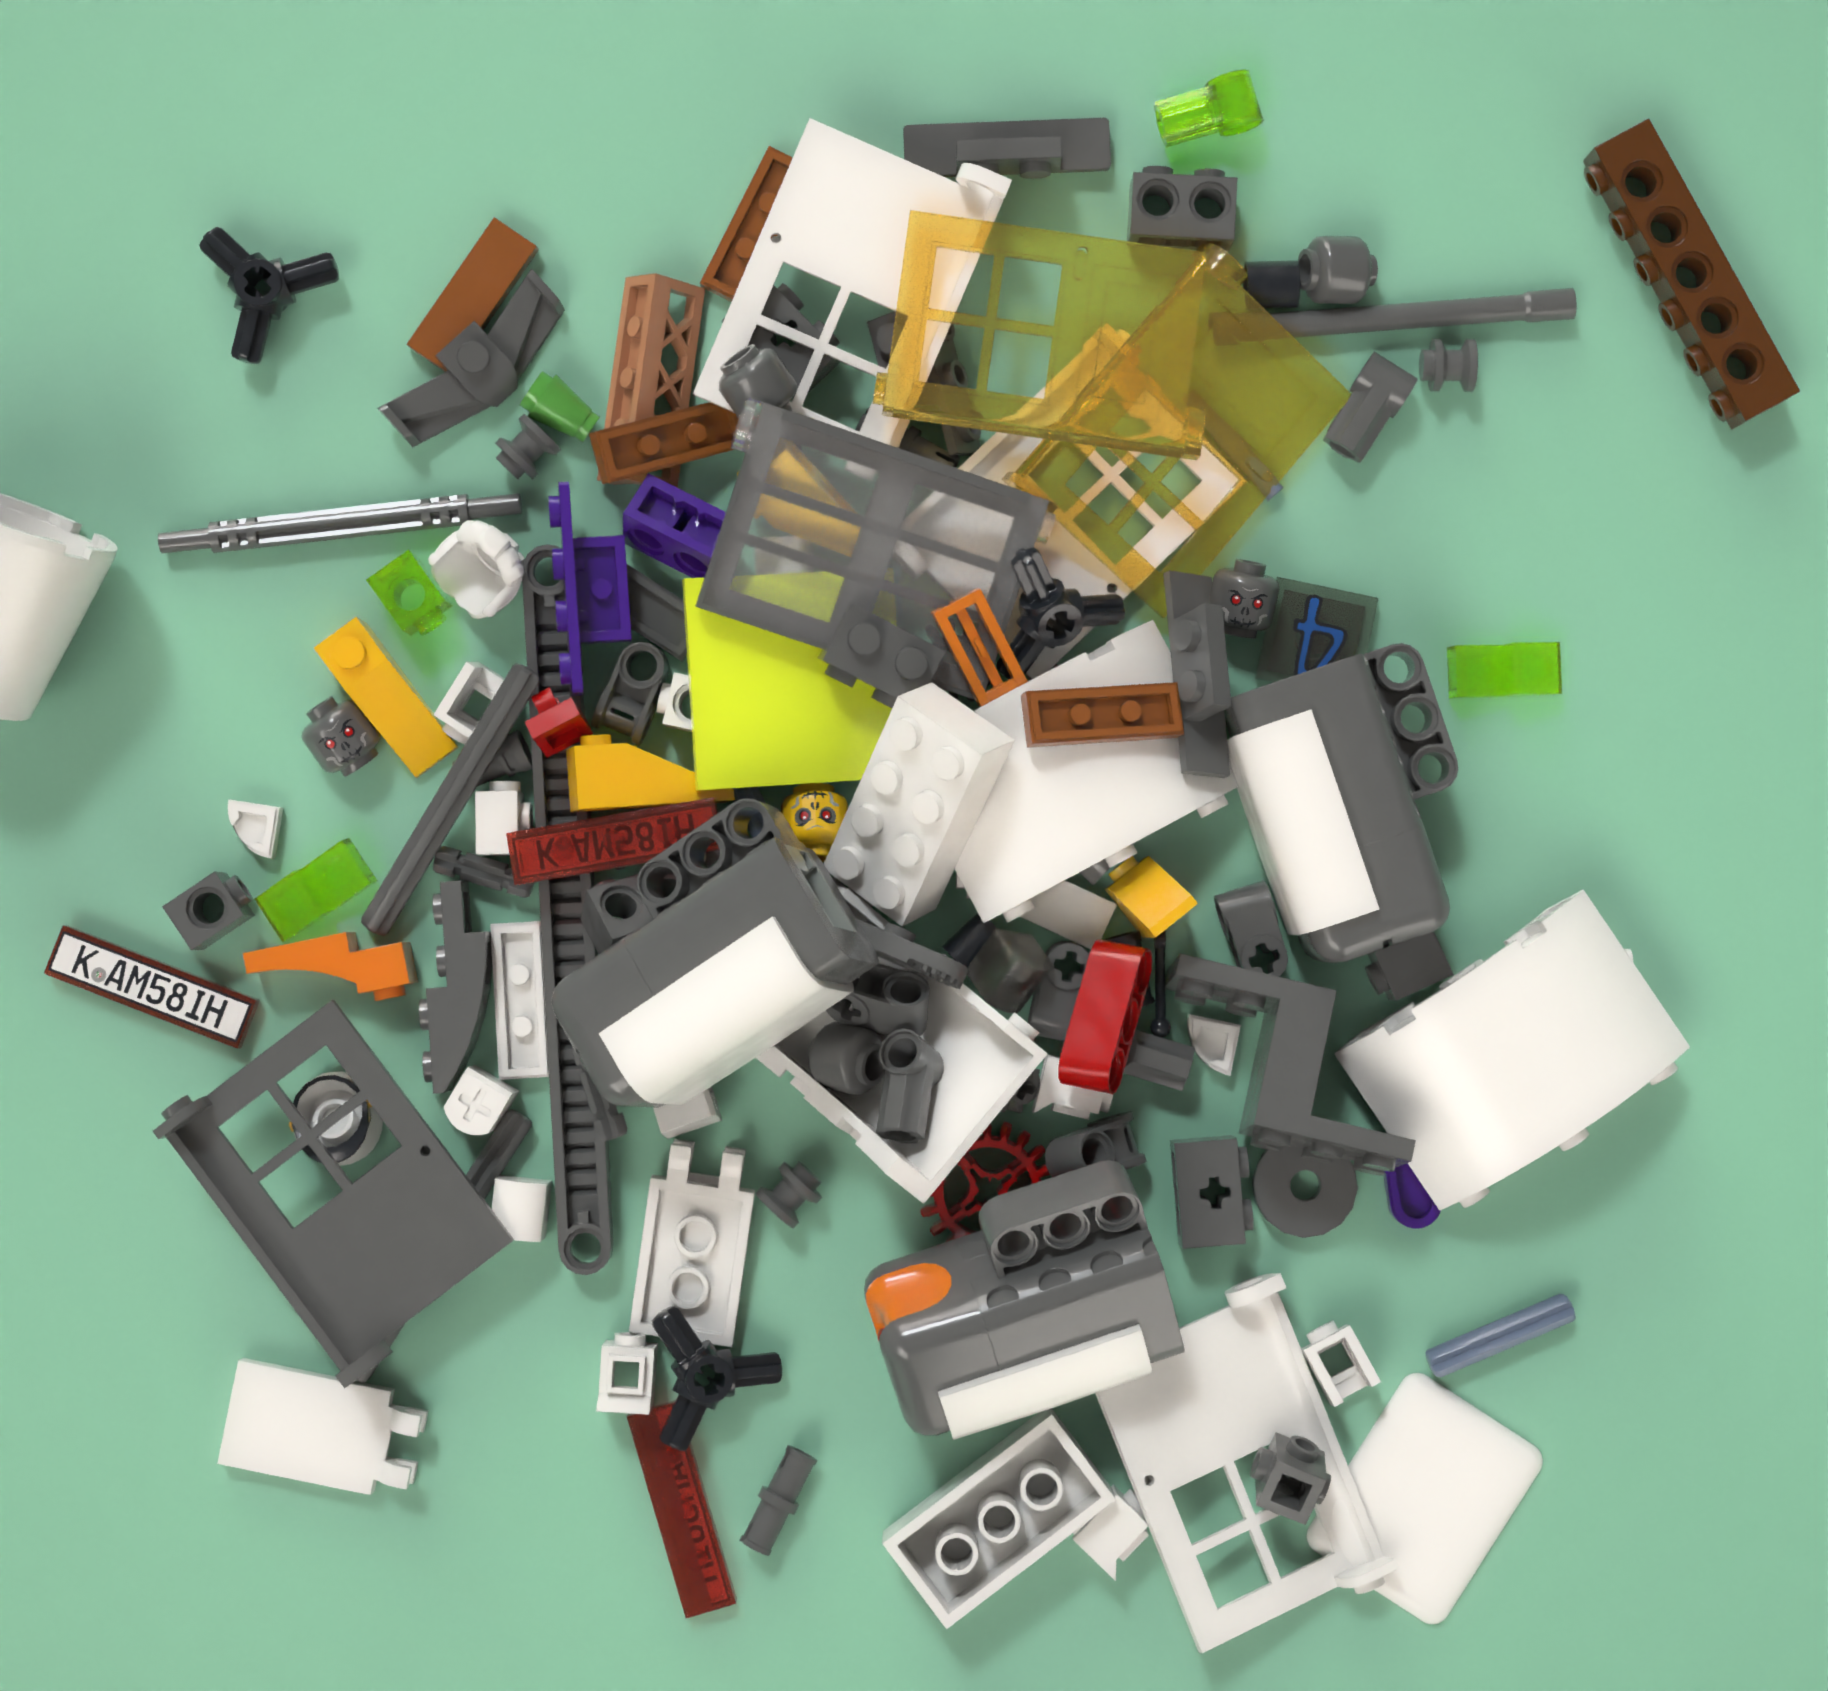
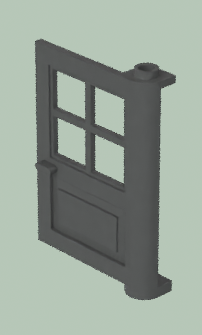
(378, 1244)

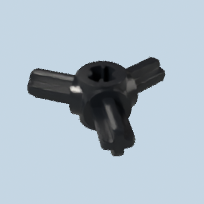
(247, 271)
(1052, 613)
(689, 1357)

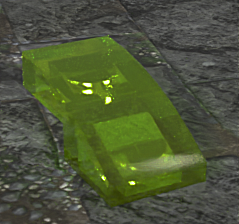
(1504, 670)
(315, 890)

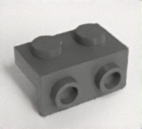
(879, 655)

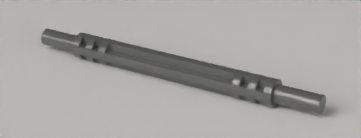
(339, 523)

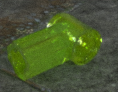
(1223, 107)

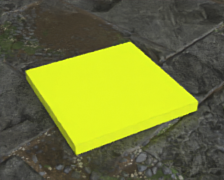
(769, 709)

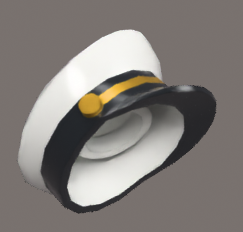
(351, 1136)

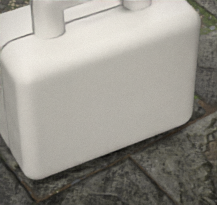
(1436, 1493)

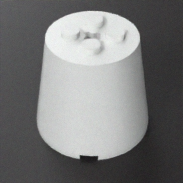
(44, 594)

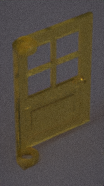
(1115, 345)
(1261, 414)

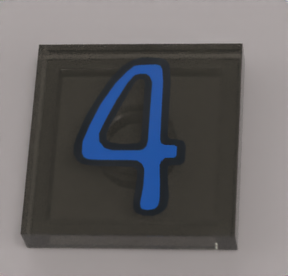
(1313, 629)

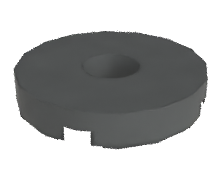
(1303, 1216)

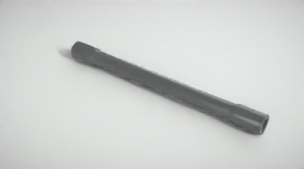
(1528, 307)

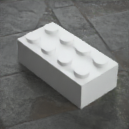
(917, 803)
(997, 1517)

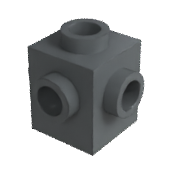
(1290, 1477)

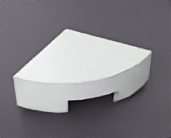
(256, 826)
(1214, 1041)

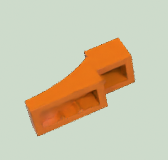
(374, 970)

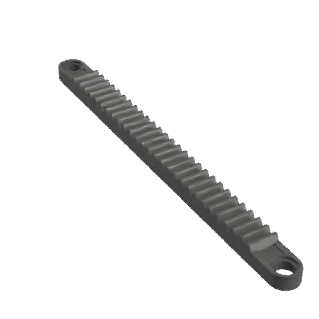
(578, 1153)

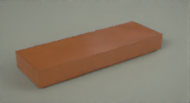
(742, 234)
(474, 289)
(662, 441)
(1102, 714)

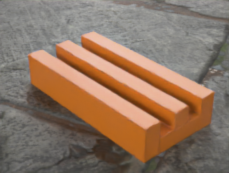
(958, 608)

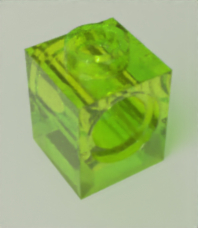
(394, 579)

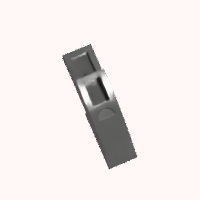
(455, 1011)

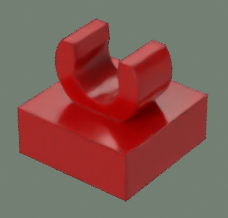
(557, 723)

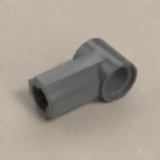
(1374, 398)
(1159, 1060)
(906, 1088)

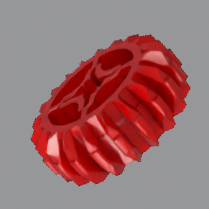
(1024, 1162)

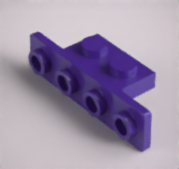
(594, 589)

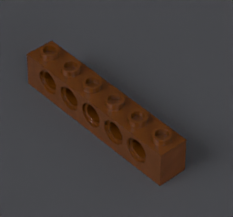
(1693, 246)

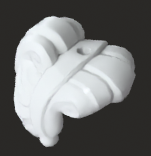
(478, 568)

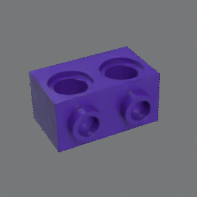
(672, 526)

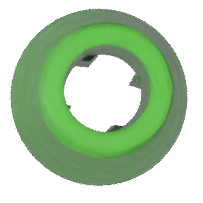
(559, 407)

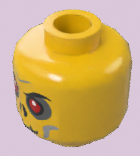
(815, 815)

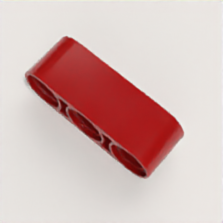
(1105, 1016)

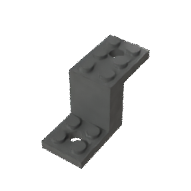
(1286, 1064)

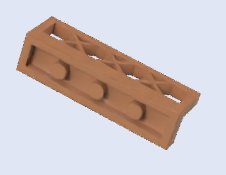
(637, 366)

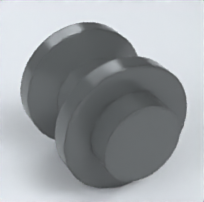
(1449, 365)
(525, 449)
(791, 1192)

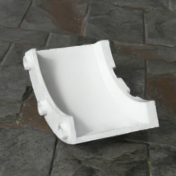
(1079, 802)
(1515, 1053)
(983, 1069)

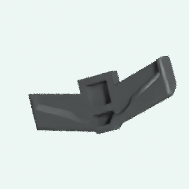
(478, 366)

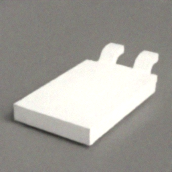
(694, 1246)
(315, 1429)

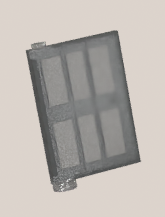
(864, 523)

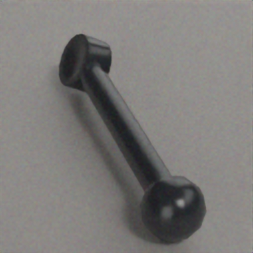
(1160, 1025)

